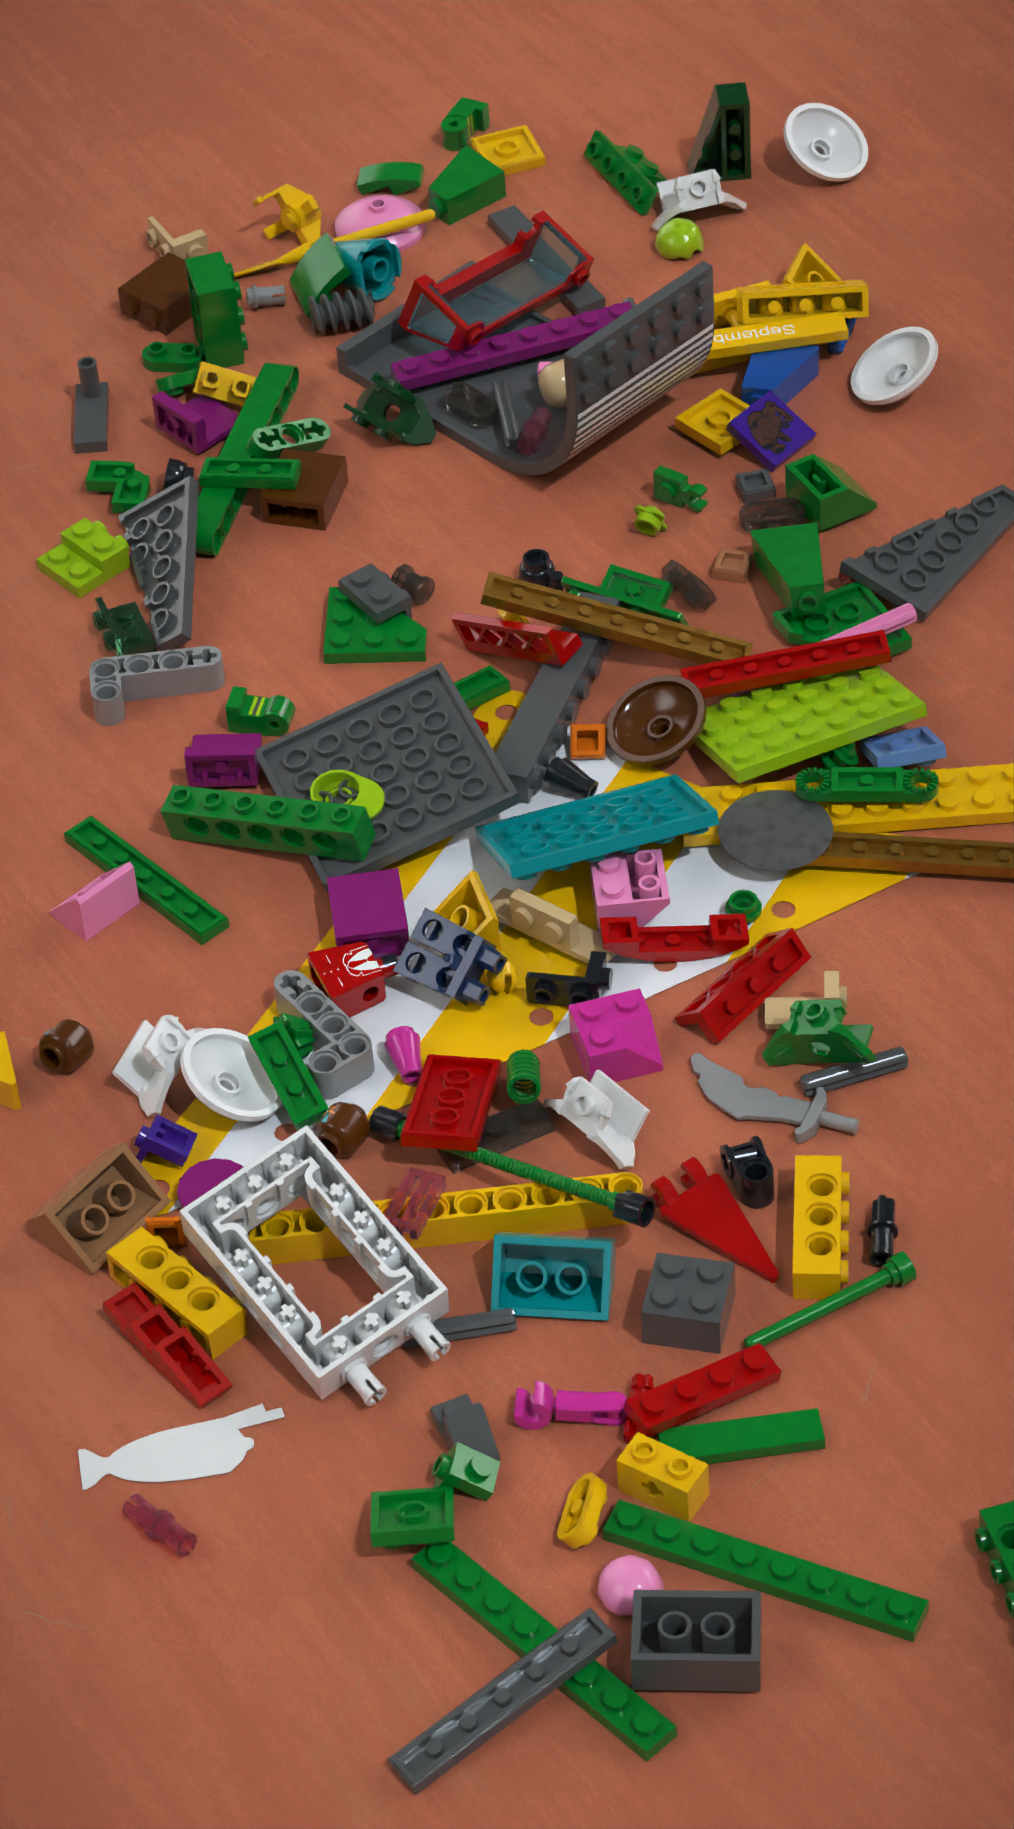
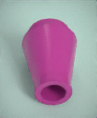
(405, 1052)

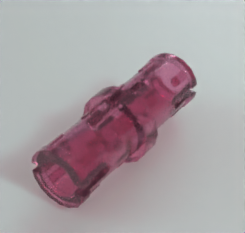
(534, 431)
(159, 1525)

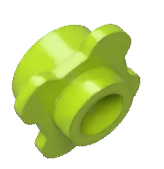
(649, 520)

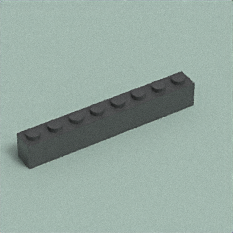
(549, 709)

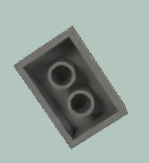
(696, 1640)

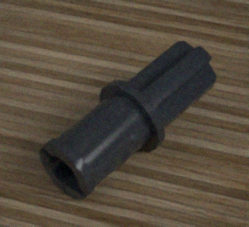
(882, 1230)

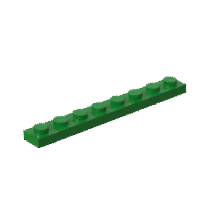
(766, 1570)
(524, 1629)

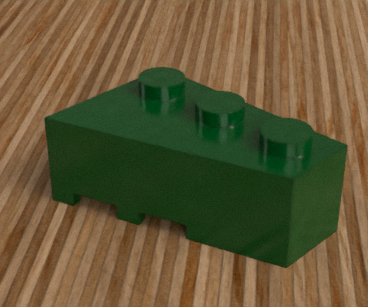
(724, 135)

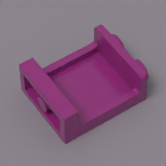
(370, 911)

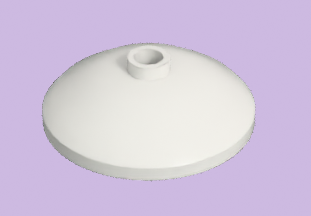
(825, 142)
(894, 366)
(228, 1075)

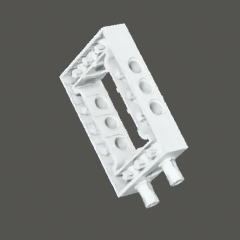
(412, 1292)

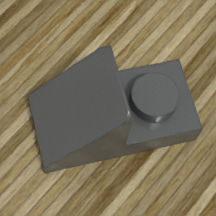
(465, 1423)

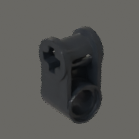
(749, 1172)

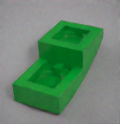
(396, 175)

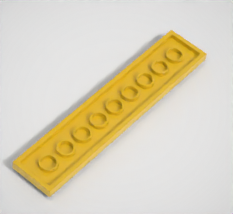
(964, 799)

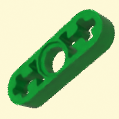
(296, 429)

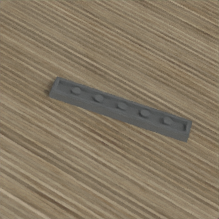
(578, 299)
(502, 1701)

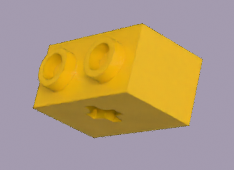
(663, 1477)

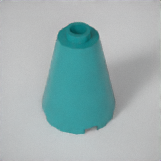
(372, 265)

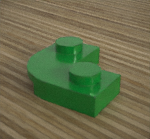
(120, 477)

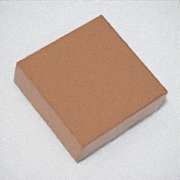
(732, 565)

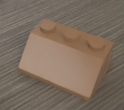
(99, 1208)

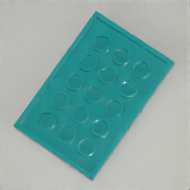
(596, 827)

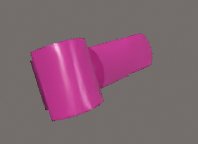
(578, 1406)

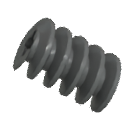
(341, 310)

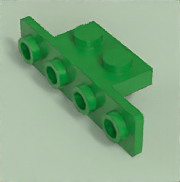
(626, 170)
(633, 590)

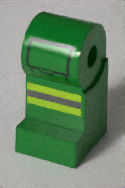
(463, 122)
(258, 714)

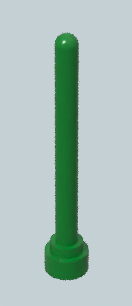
(897, 1271)

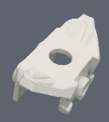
(692, 193)
(153, 1061)
(604, 1114)

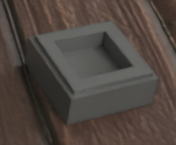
(755, 485)

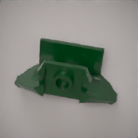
(413, 423)

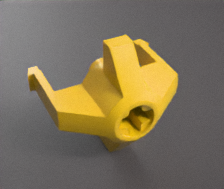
(298, 214)

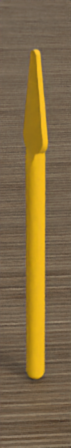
(367, 233)

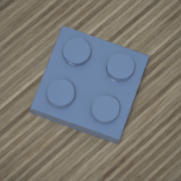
(903, 748)

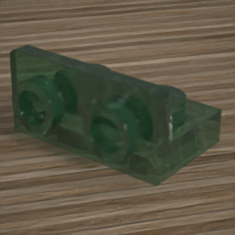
(123, 629)

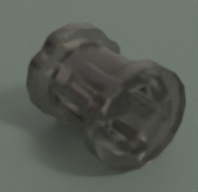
(417, 586)

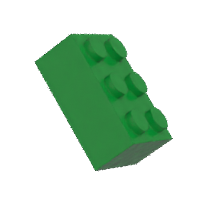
(216, 309)

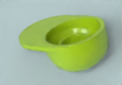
(369, 794)

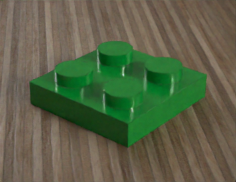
(412, 1517)

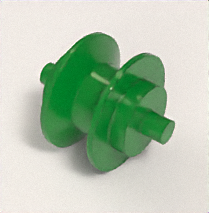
(840, 757)

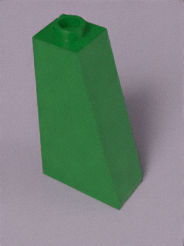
(792, 566)

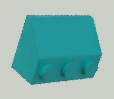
(553, 1275)

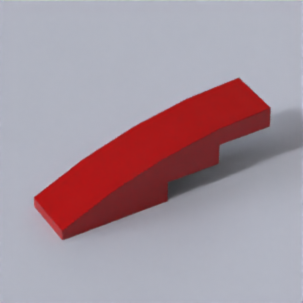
(167, 1346)

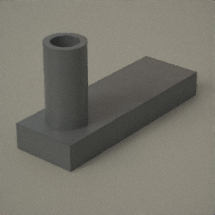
(91, 409)

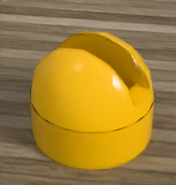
(504, 980)

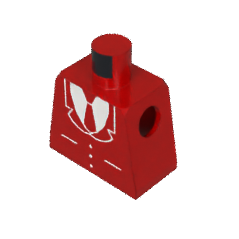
(351, 975)

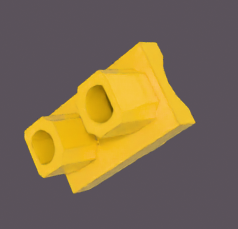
(223, 384)

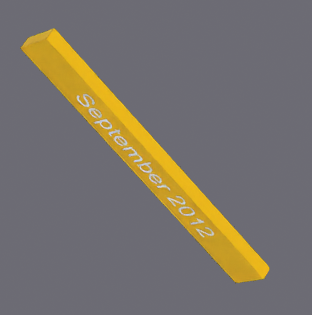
(778, 335)

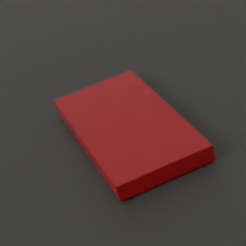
(451, 1103)

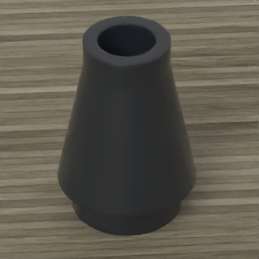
(568, 778)

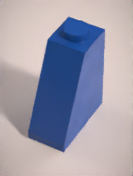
(780, 371)

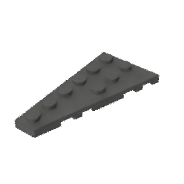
(164, 558)

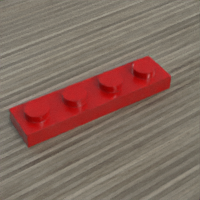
(702, 1390)

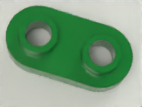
(172, 357)
(174, 383)

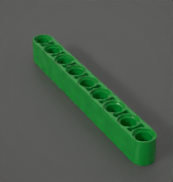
(263, 408)

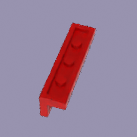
(516, 639)
(746, 984)

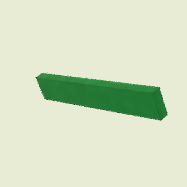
(153, 883)

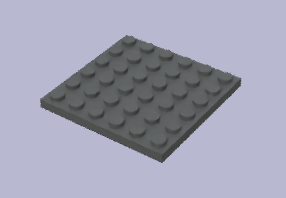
(420, 751)

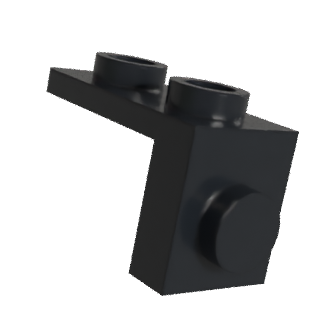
(569, 990)

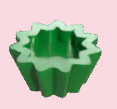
(299, 1033)

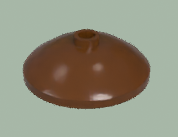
(656, 720)

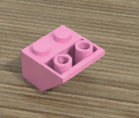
(629, 886)

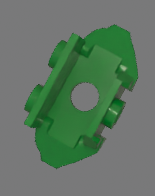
(819, 1036)

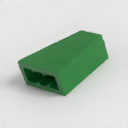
(466, 186)

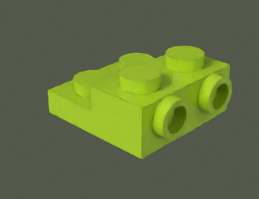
(85, 557)

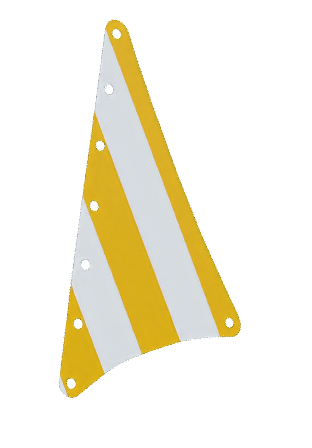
(698, 886)

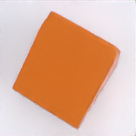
(587, 741)
(168, 1228)

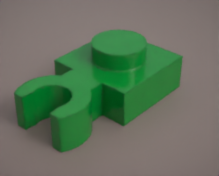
(674, 489)

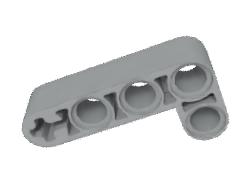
(152, 676)
(342, 1047)

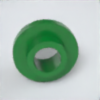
(744, 903)

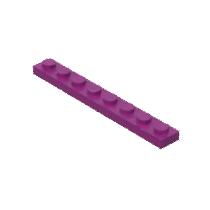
(504, 348)

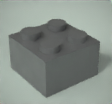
(688, 1303)

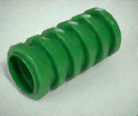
(523, 1076)

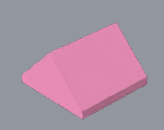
(99, 902)

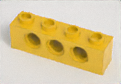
(798, 300)
(817, 1226)
(180, 1289)

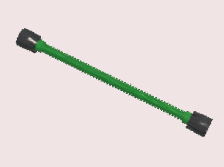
(627, 1206)

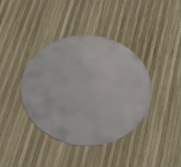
(775, 830)

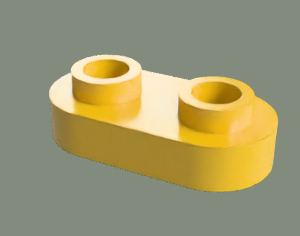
(582, 1511)

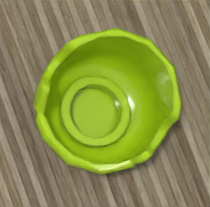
(679, 239)

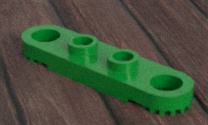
(867, 784)

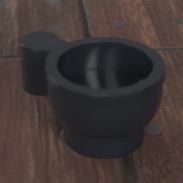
(176, 471)
(540, 570)

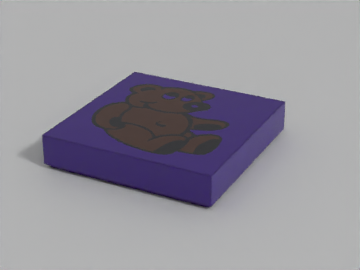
(771, 431)

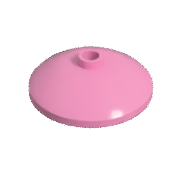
(377, 210)

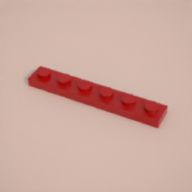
(789, 664)

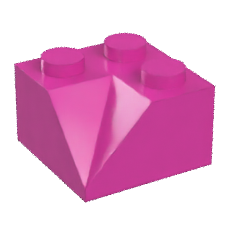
(615, 1036)

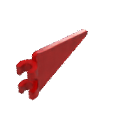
(712, 1217)

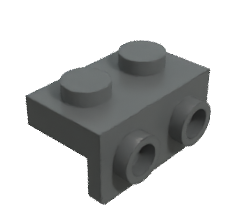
(376, 593)

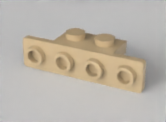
(547, 923)

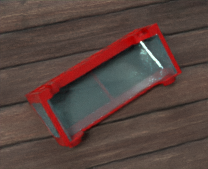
(498, 287)

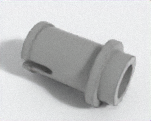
(263, 296)

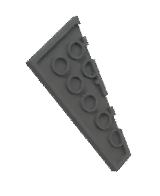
(935, 555)

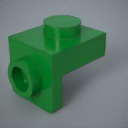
(466, 1471)

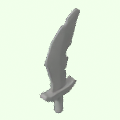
(743, 1102)

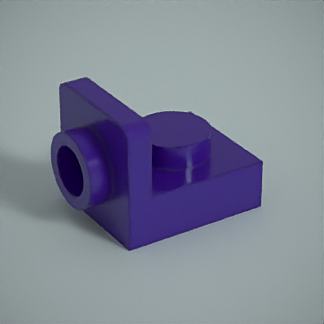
(165, 1140)

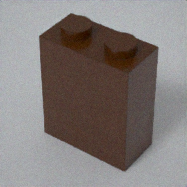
(158, 295)
(316, 493)

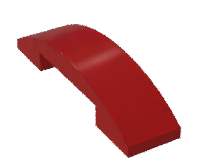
(674, 943)

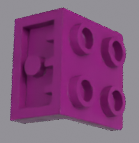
(195, 423)
(223, 760)

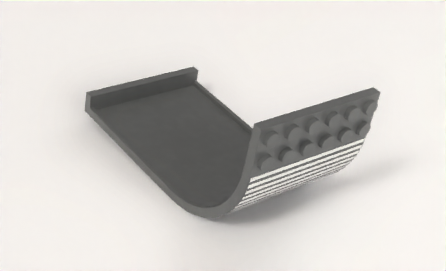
(605, 374)

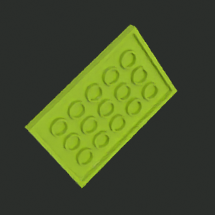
(803, 719)

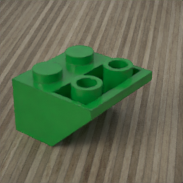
(825, 491)

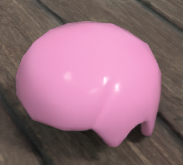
(621, 1579)

